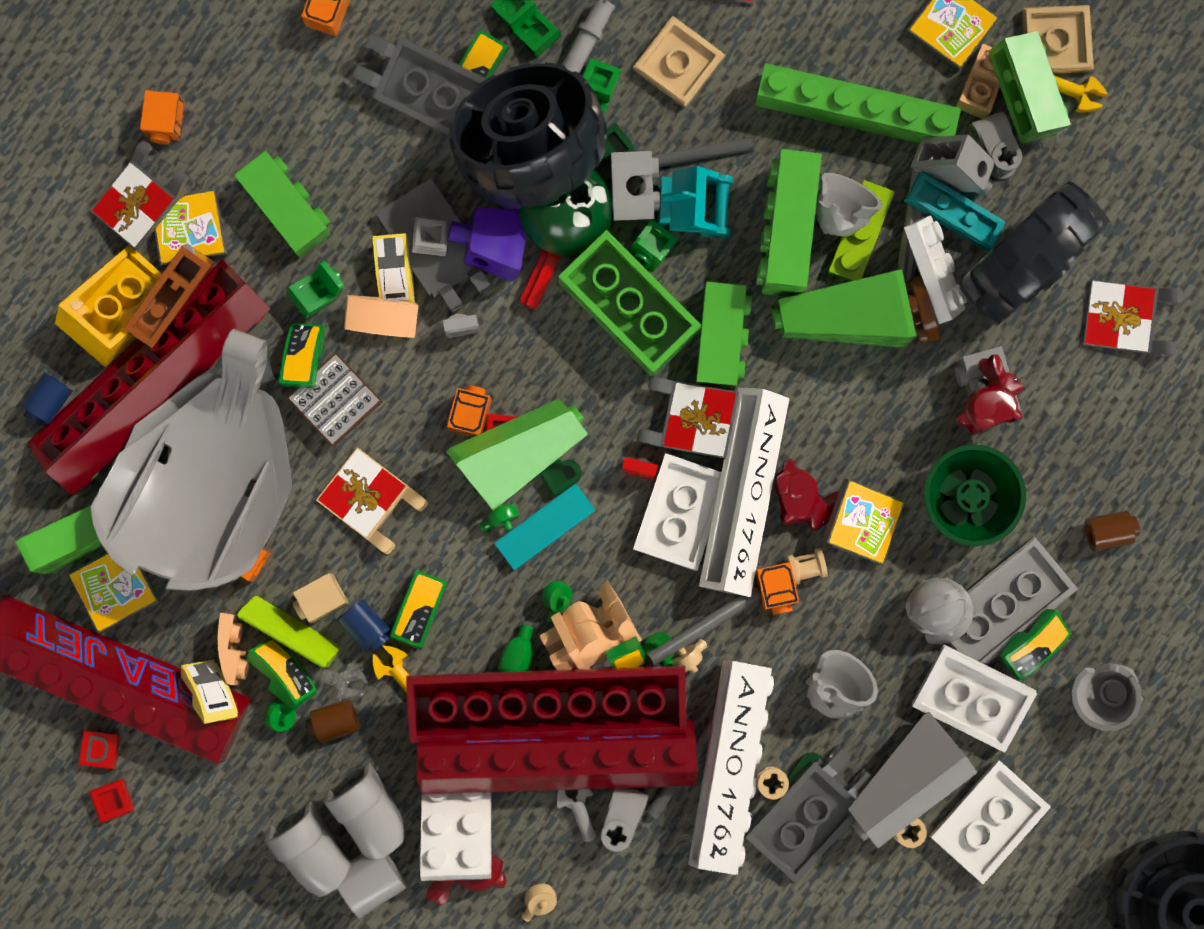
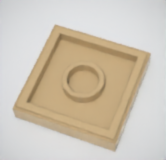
(1065, 35)
(678, 62)

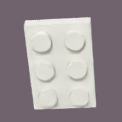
(936, 268)
(679, 513)
(974, 698)
(990, 821)
(456, 836)

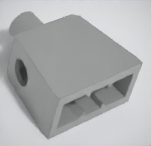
(956, 163)

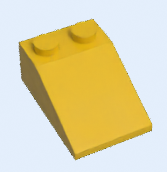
(105, 304)

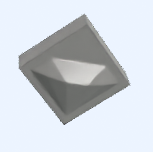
(430, 236)
(461, 325)

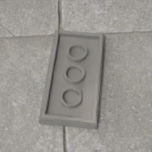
(1012, 600)

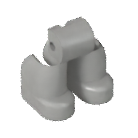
(321, 865)

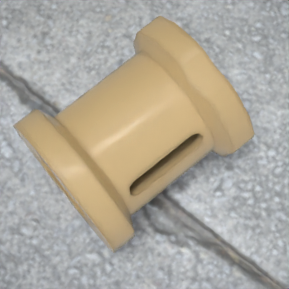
(808, 566)
(778, 792)
(919, 835)

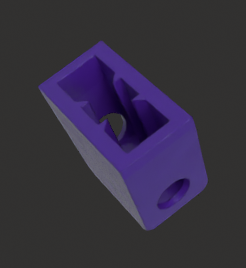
(492, 241)

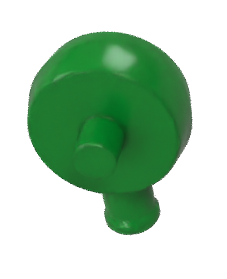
(500, 517)
(556, 598)
(655, 641)
(279, 716)

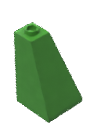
(855, 312)

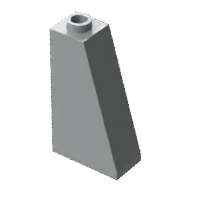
(910, 782)

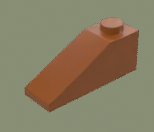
(169, 295)

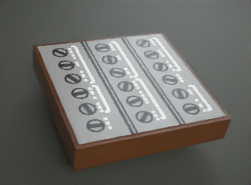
(336, 402)

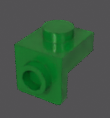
(652, 245)
(316, 290)

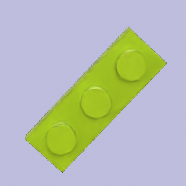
(855, 250)

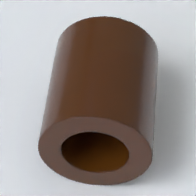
(1111, 530)
(333, 721)

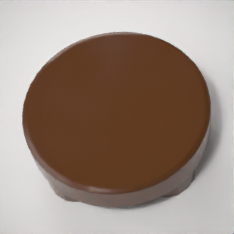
(922, 310)

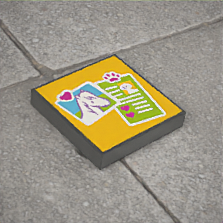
(952, 29)
(194, 221)
(863, 521)
(111, 592)

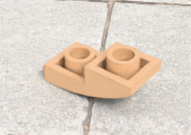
(981, 86)
(380, 316)
(231, 660)

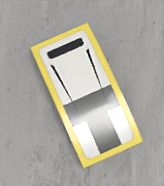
(393, 267)
(210, 691)

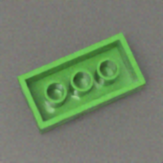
(791, 223)
(629, 303)

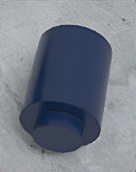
(45, 399)
(365, 627)

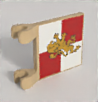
(366, 495)

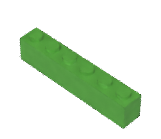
(854, 105)

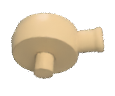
(690, 656)
(539, 901)

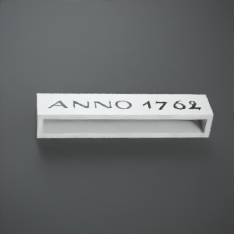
(744, 492)
(731, 767)

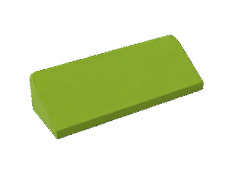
(289, 632)

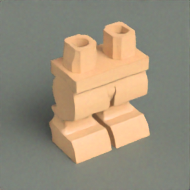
(588, 631)

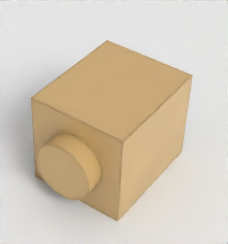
(319, 598)

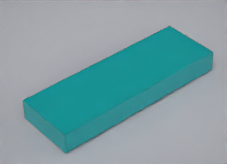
(954, 211)
(545, 527)

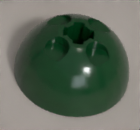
(568, 225)
(994, 495)

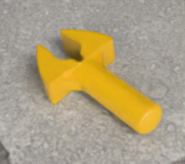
(1079, 93)
(397, 671)

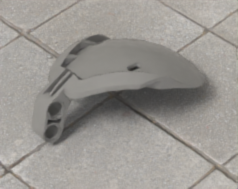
(192, 513)

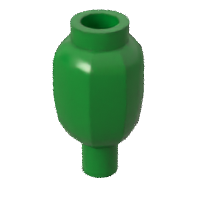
(518, 652)

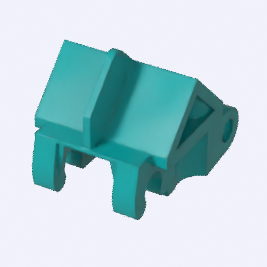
(684, 201)

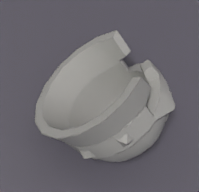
(844, 205)
(940, 610)
(841, 685)
(1107, 696)

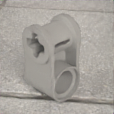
(997, 140)
(625, 811)

